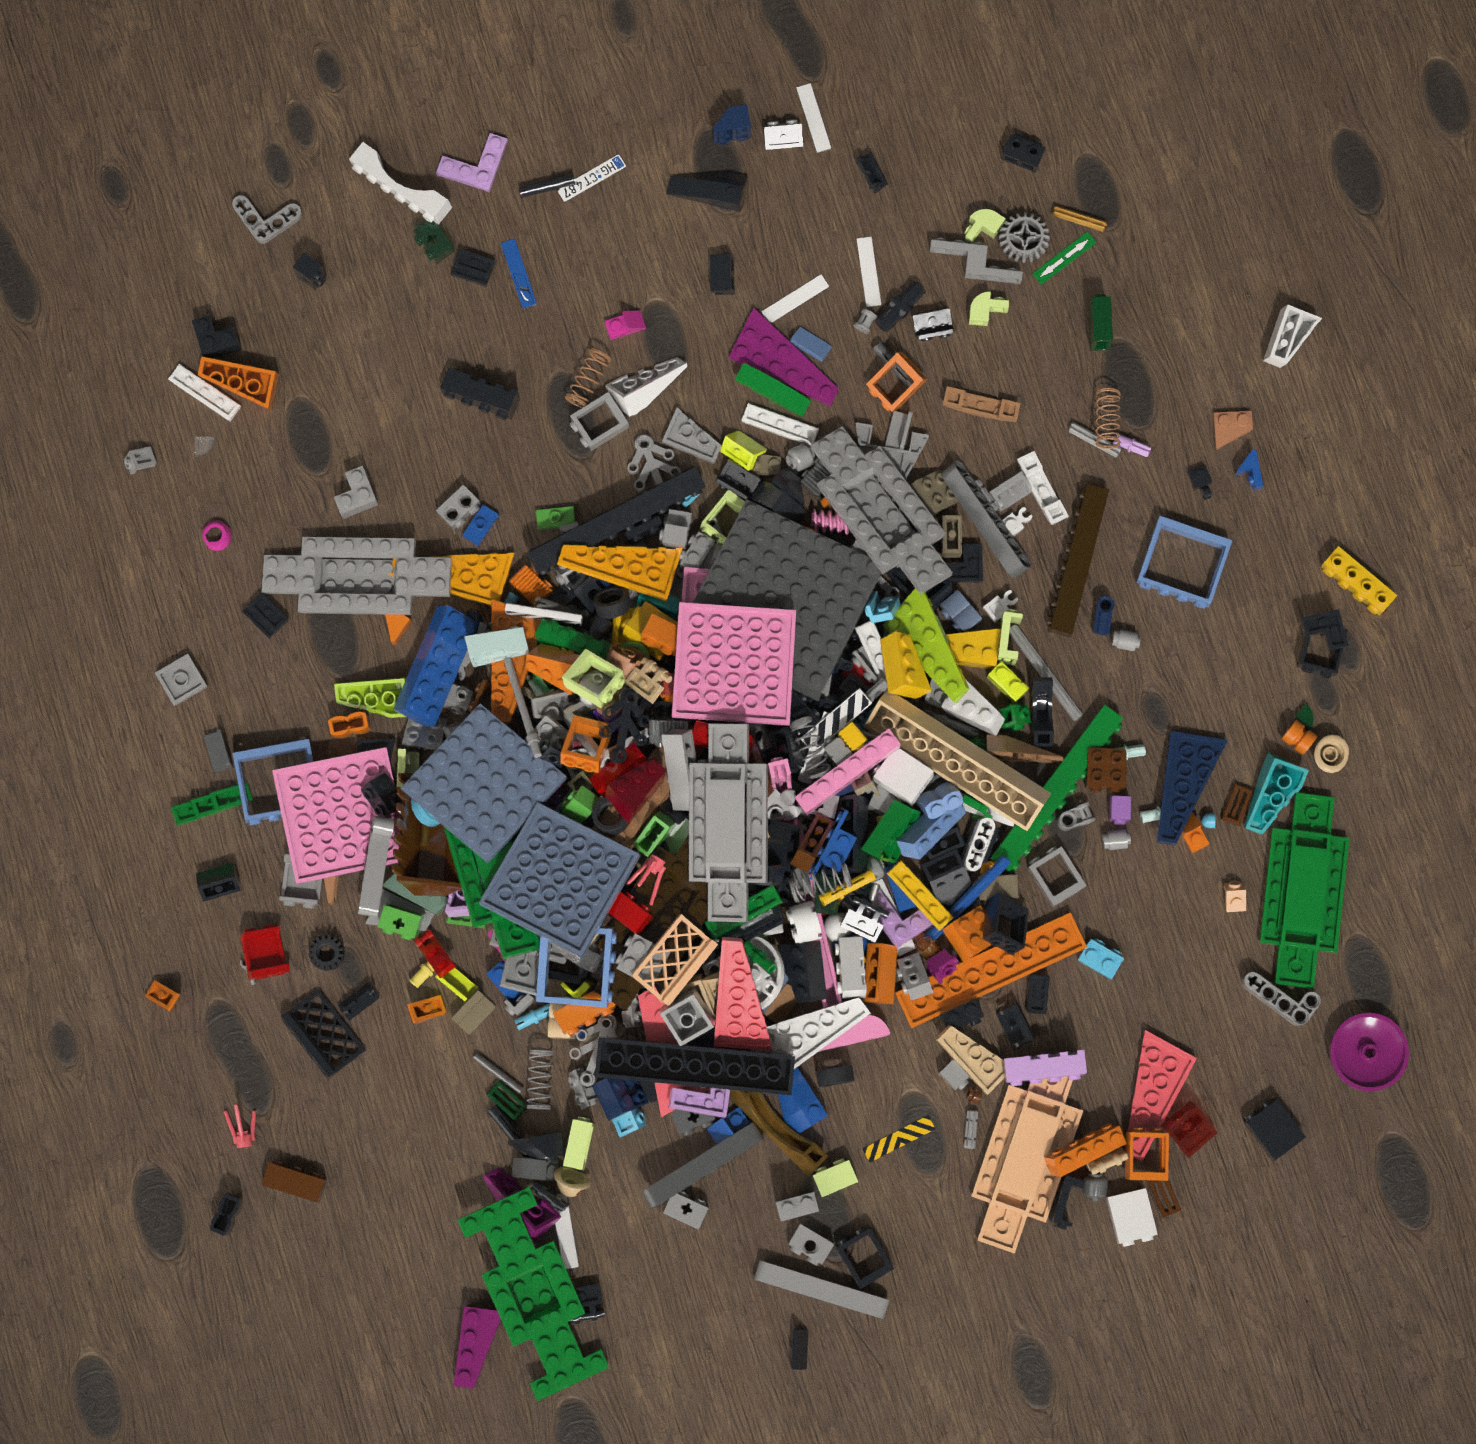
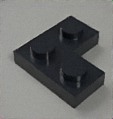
(972, 567)
(1329, 624)

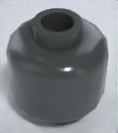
(1095, 1186)

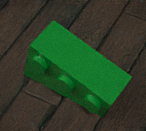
(891, 827)

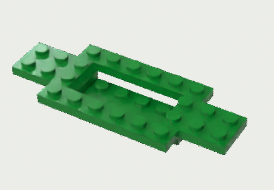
(1312, 891)
(511, 938)

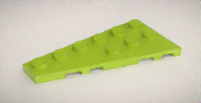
(918, 619)

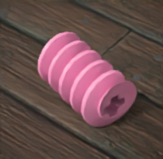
(828, 522)

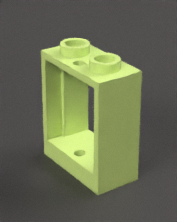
(732, 501)
(581, 666)
(578, 1143)

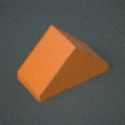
(397, 627)

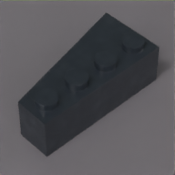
(480, 394)
(857, 825)

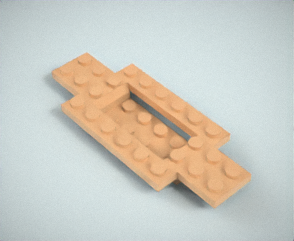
(1025, 1180)

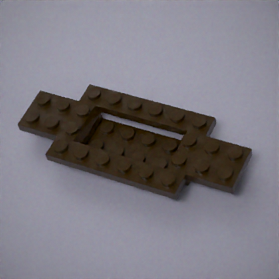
(674, 897)

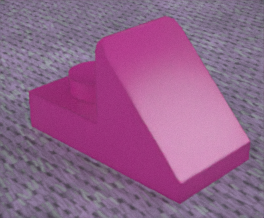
(624, 325)

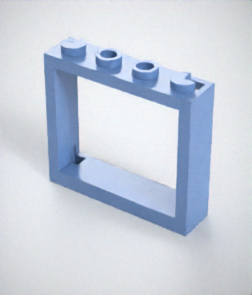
(1195, 534)
(259, 753)
(608, 975)

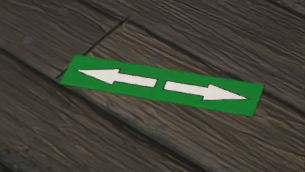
(1064, 258)

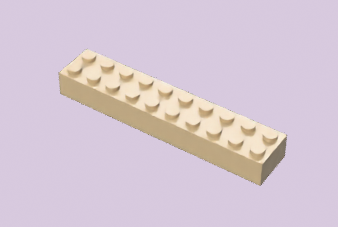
(959, 760)

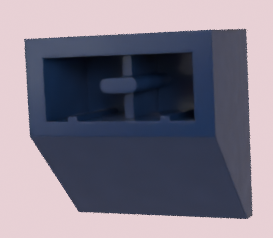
(733, 125)
(619, 1096)

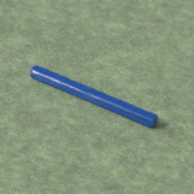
(970, 896)

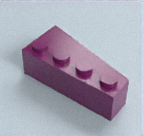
(476, 1338)

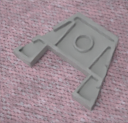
(902, 459)

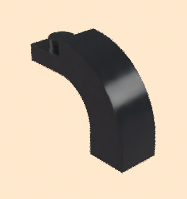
(1042, 712)

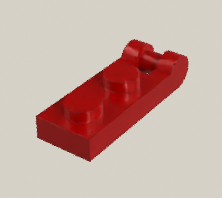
(434, 953)

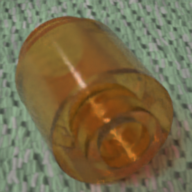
(927, 947)

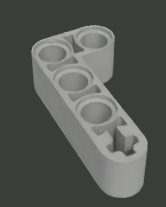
(1277, 995)

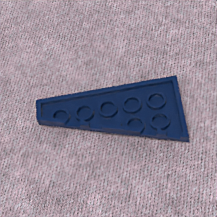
(1186, 774)

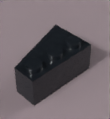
(804, 970)

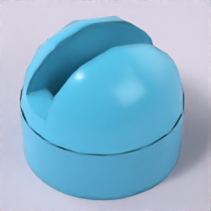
(1208, 820)

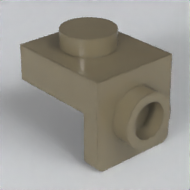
(767, 465)

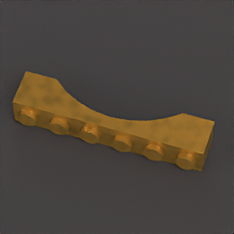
(797, 1148)

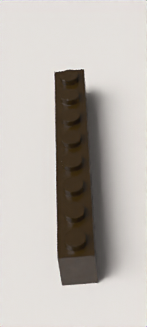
(1078, 561)

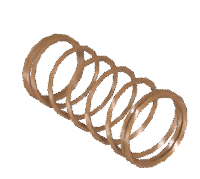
(569, 396)
(1100, 437)

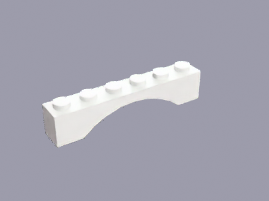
(429, 202)

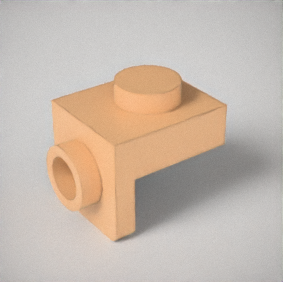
(1235, 896)

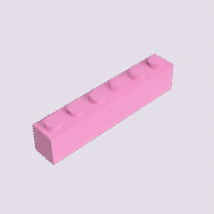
(847, 771)

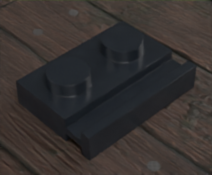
(473, 268)
(265, 615)

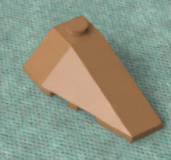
(1011, 749)

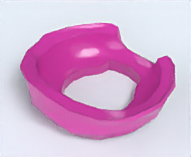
(225, 539)

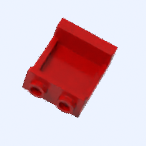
(263, 952)

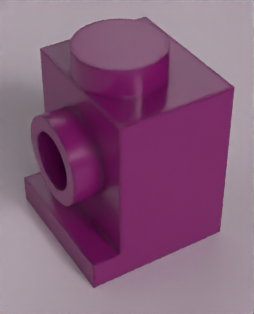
(942, 965)

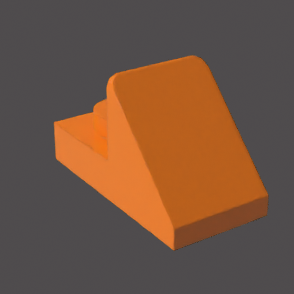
(1194, 835)
(162, 995)
(426, 1009)

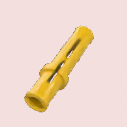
(857, 882)

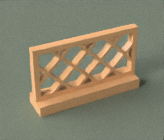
(688, 968)

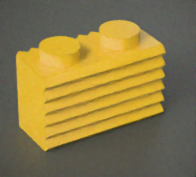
(852, 737)

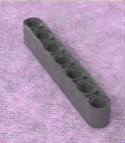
(986, 519)
(702, 1165)

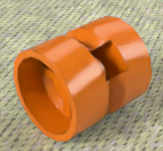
(1299, 737)

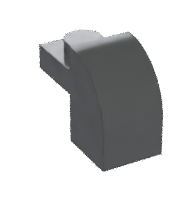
(534, 1169)

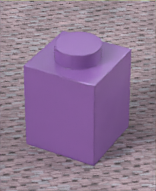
(1120, 809)

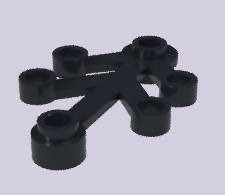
(625, 723)

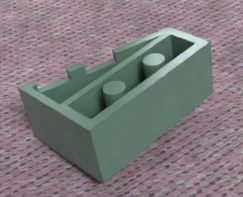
(433, 904)

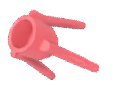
(652, 865)
(242, 1138)

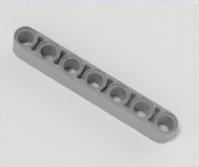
(821, 1289)

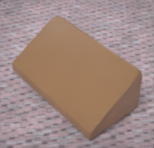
(781, 1005)

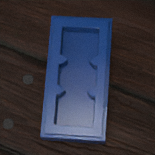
(480, 525)

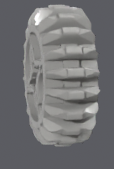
(1017, 237)

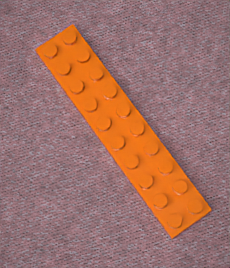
(994, 970)

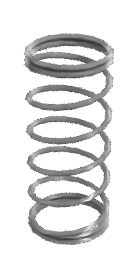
(800, 723)
(795, 892)
(538, 1053)

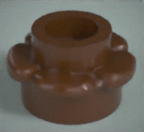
(974, 1095)

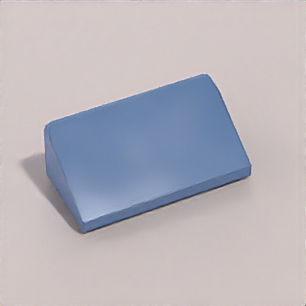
(810, 344)

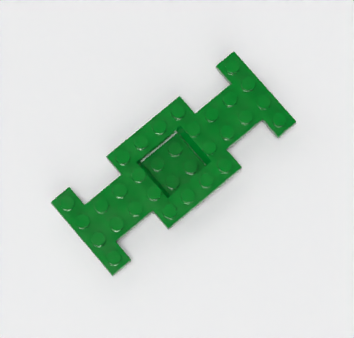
(526, 1297)

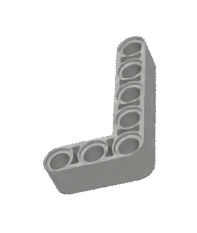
(375, 866)

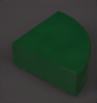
(1305, 716)

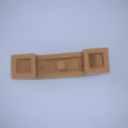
(981, 406)

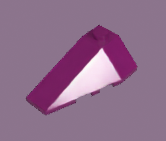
(536, 1219)

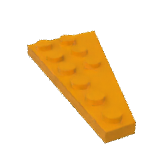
(630, 567)
(478, 576)

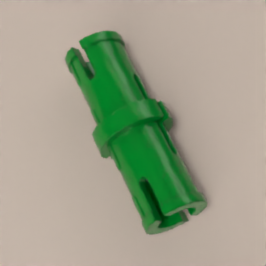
(759, 957)

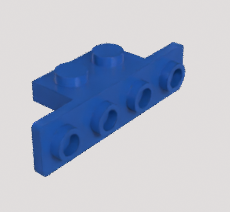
(837, 848)

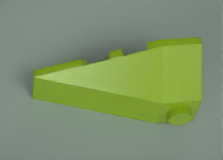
(371, 695)

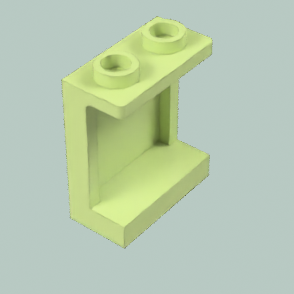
(1006, 656)

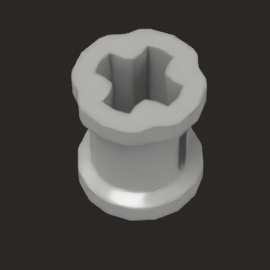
(865, 321)

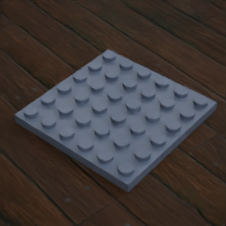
(483, 783)
(559, 879)

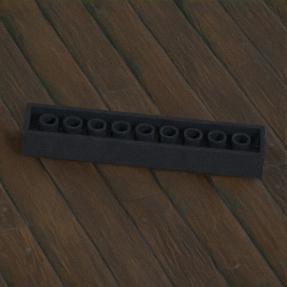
(695, 1065)

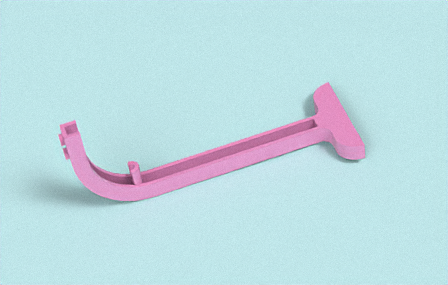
(871, 1026)

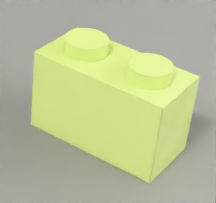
(834, 1178)

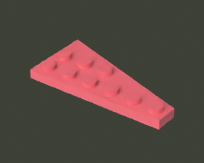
(739, 1010)
(658, 1031)
(1158, 1082)

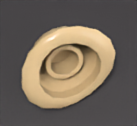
(1331, 753)
(570, 1181)

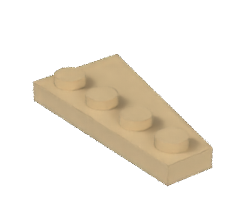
(979, 1063)

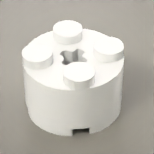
(804, 922)

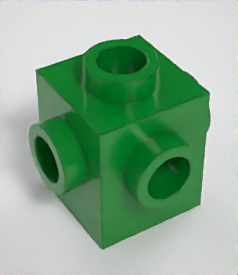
(1015, 716)

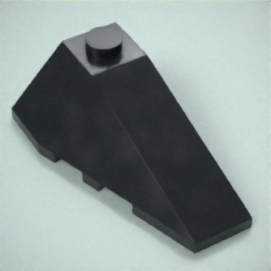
(714, 188)

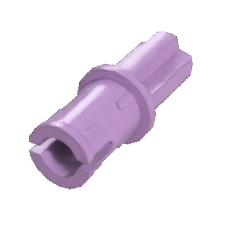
(1133, 445)

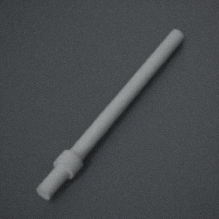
(532, 737)

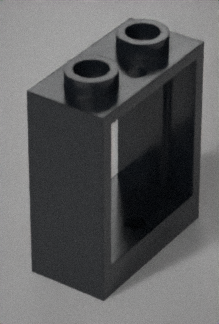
(1309, 668)
(1016, 912)
(844, 1243)

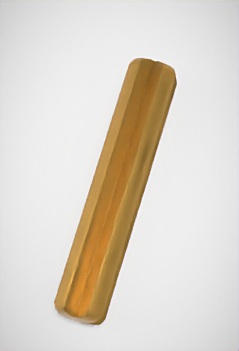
(1079, 218)

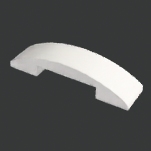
(1041, 488)

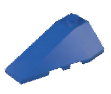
(801, 1108)

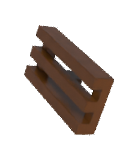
(1231, 820)
(1158, 1202)

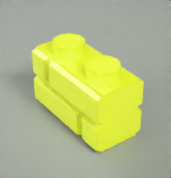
(1007, 682)

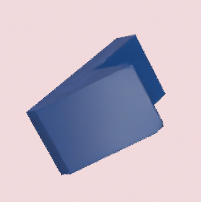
(1251, 466)
(728, 1126)

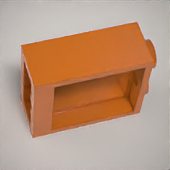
(904, 362)
(590, 728)
(1163, 1137)

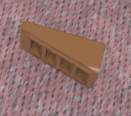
(331, 886)

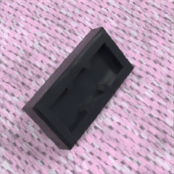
(1038, 994)

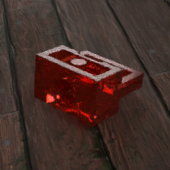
(1189, 1129)

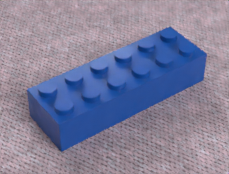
(435, 666)

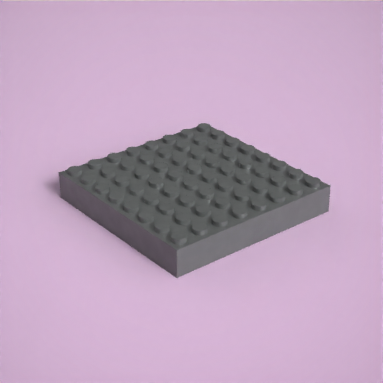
(791, 567)

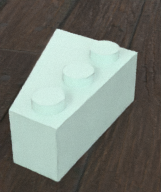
(496, 646)

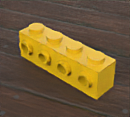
(1359, 581)

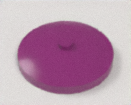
(1369, 1052)

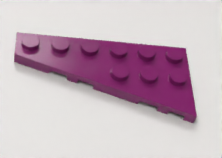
(771, 353)

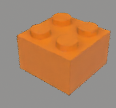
(967, 934)

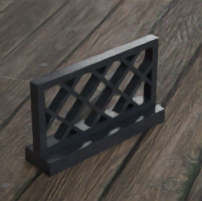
(309, 1045)

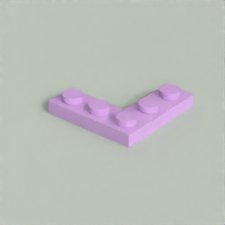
(481, 176)
(898, 930)
(713, 1103)

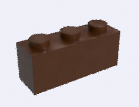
(812, 842)
(294, 1181)

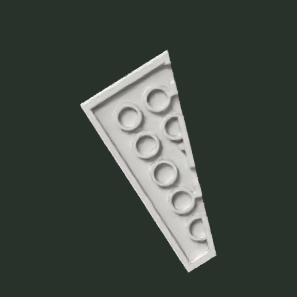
(814, 1031)

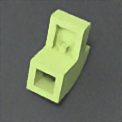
(986, 221)
(983, 305)

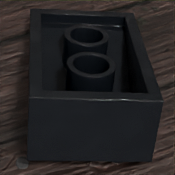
(936, 594)

